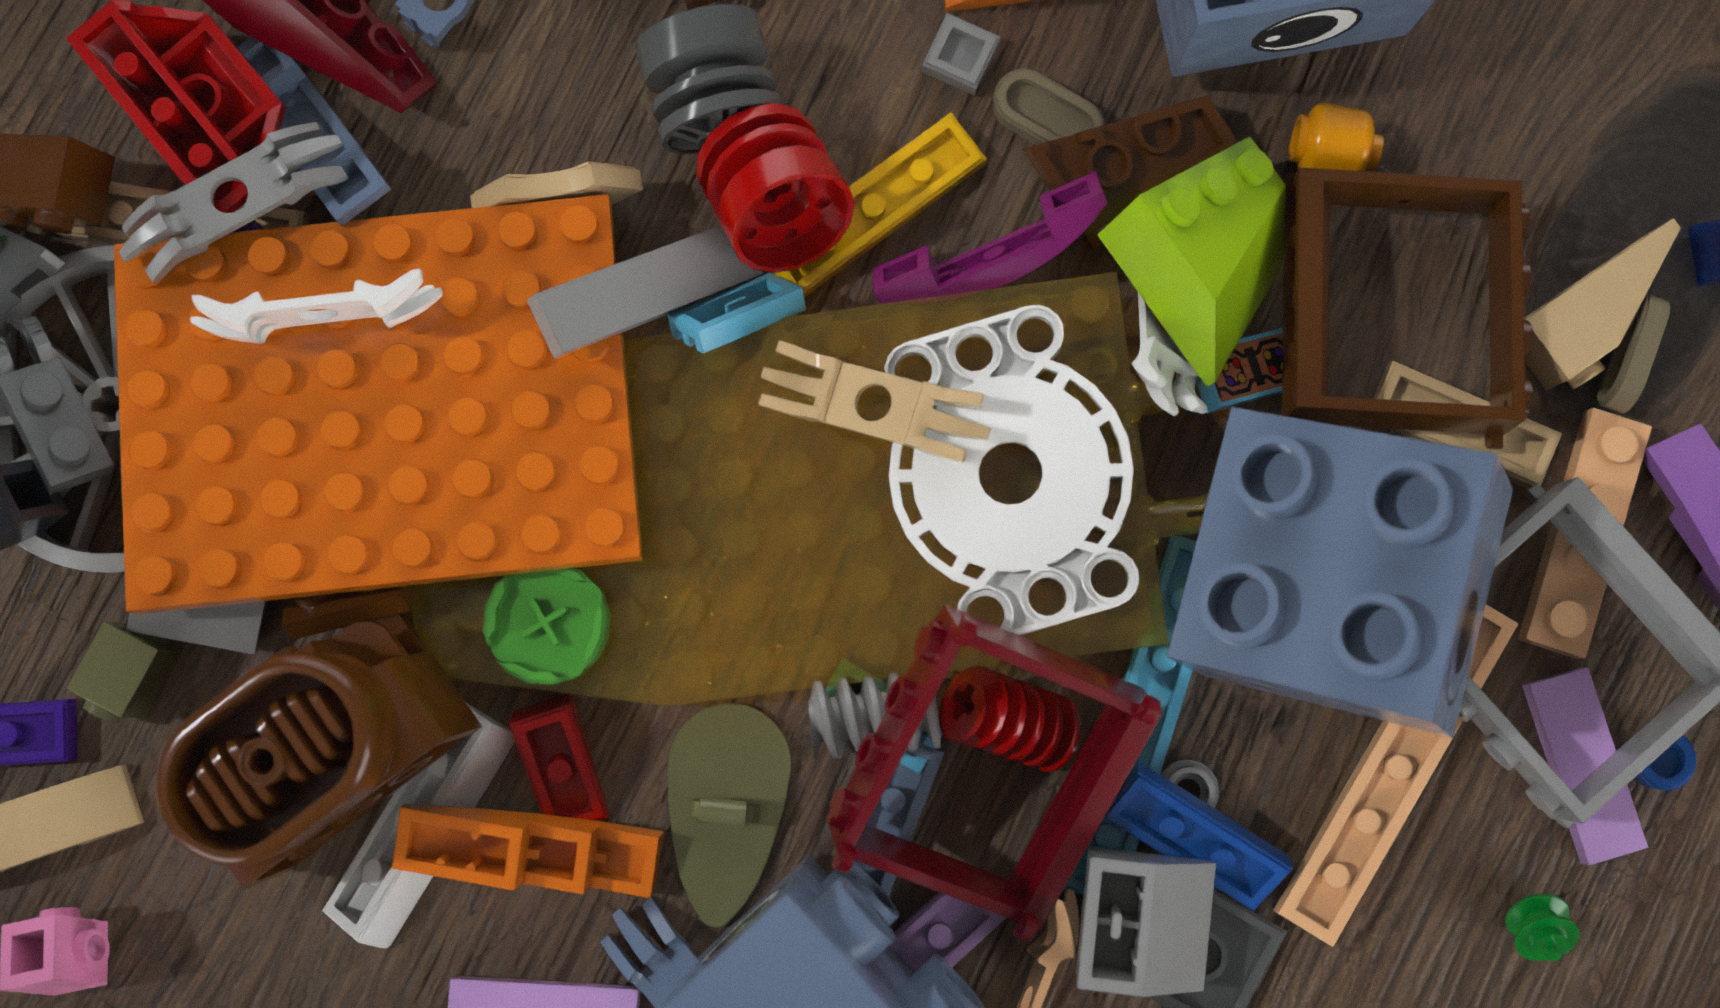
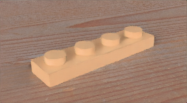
(1566, 586)

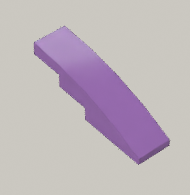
(1690, 478)

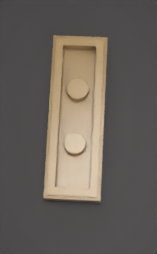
(1525, 448)

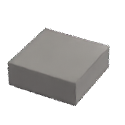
(960, 54)

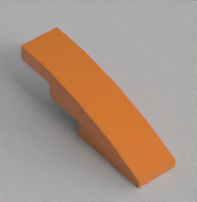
(528, 849)

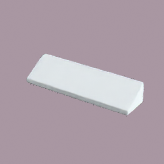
(372, 896)

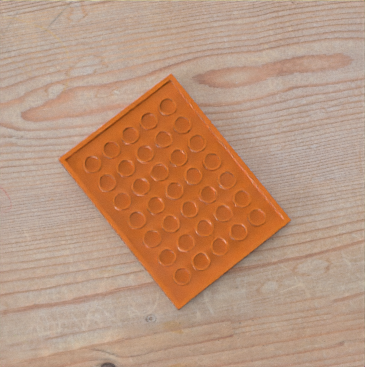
(367, 445)

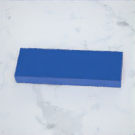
(1189, 828)

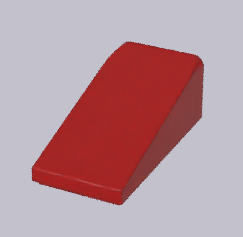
(559, 759)

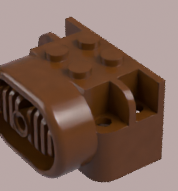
(307, 747)

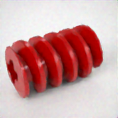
(1010, 719)

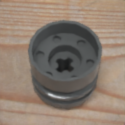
(704, 70)

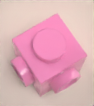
(54, 953)

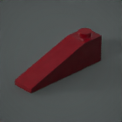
(338, 40)

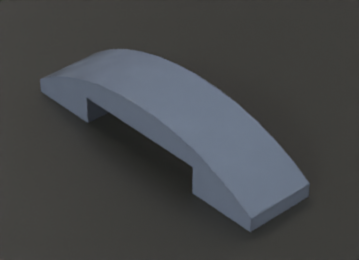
(307, 105)

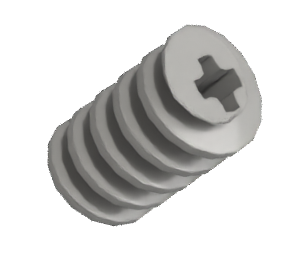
(854, 716)

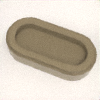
(1041, 108)
(1633, 359)

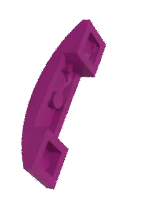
(1066, 216)

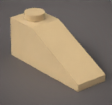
(1595, 312)

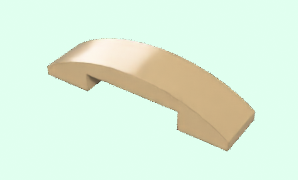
(67, 816)

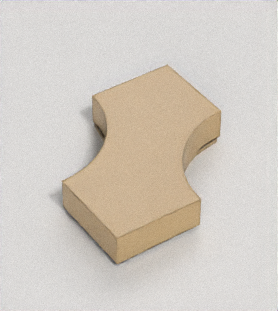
(578, 181)

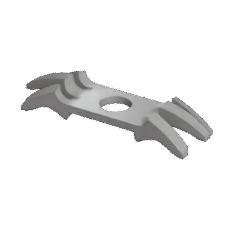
(193, 205)

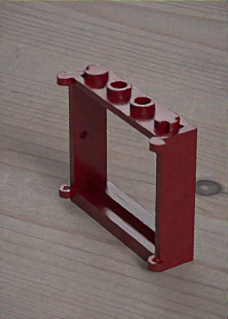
(1071, 816)

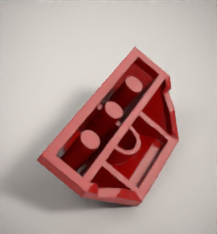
(181, 87)

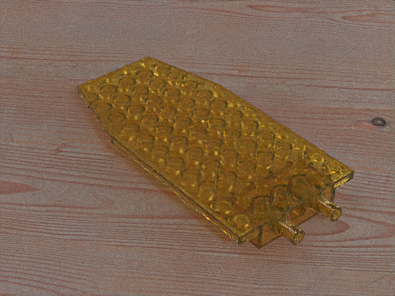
(781, 534)

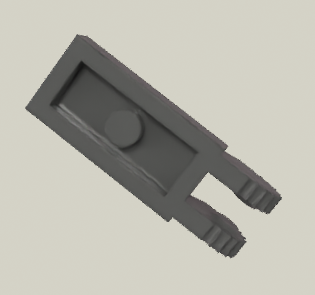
(51, 415)

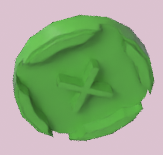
(547, 624)

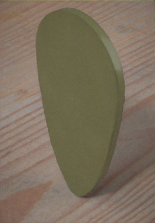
(725, 804)

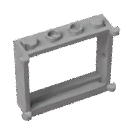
(1658, 606)

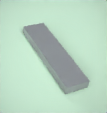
(637, 291)

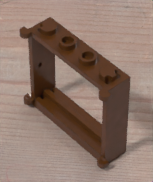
(1307, 299)

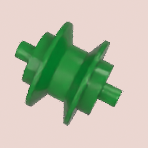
(1542, 927)

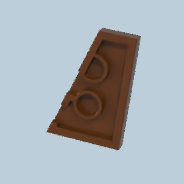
(1133, 154)

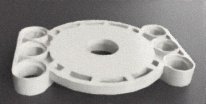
(1047, 531)

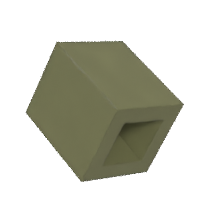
(122, 672)

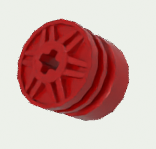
(774, 188)

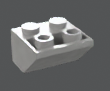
(1144, 923)

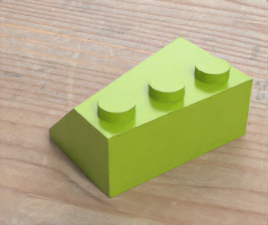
(1205, 250)

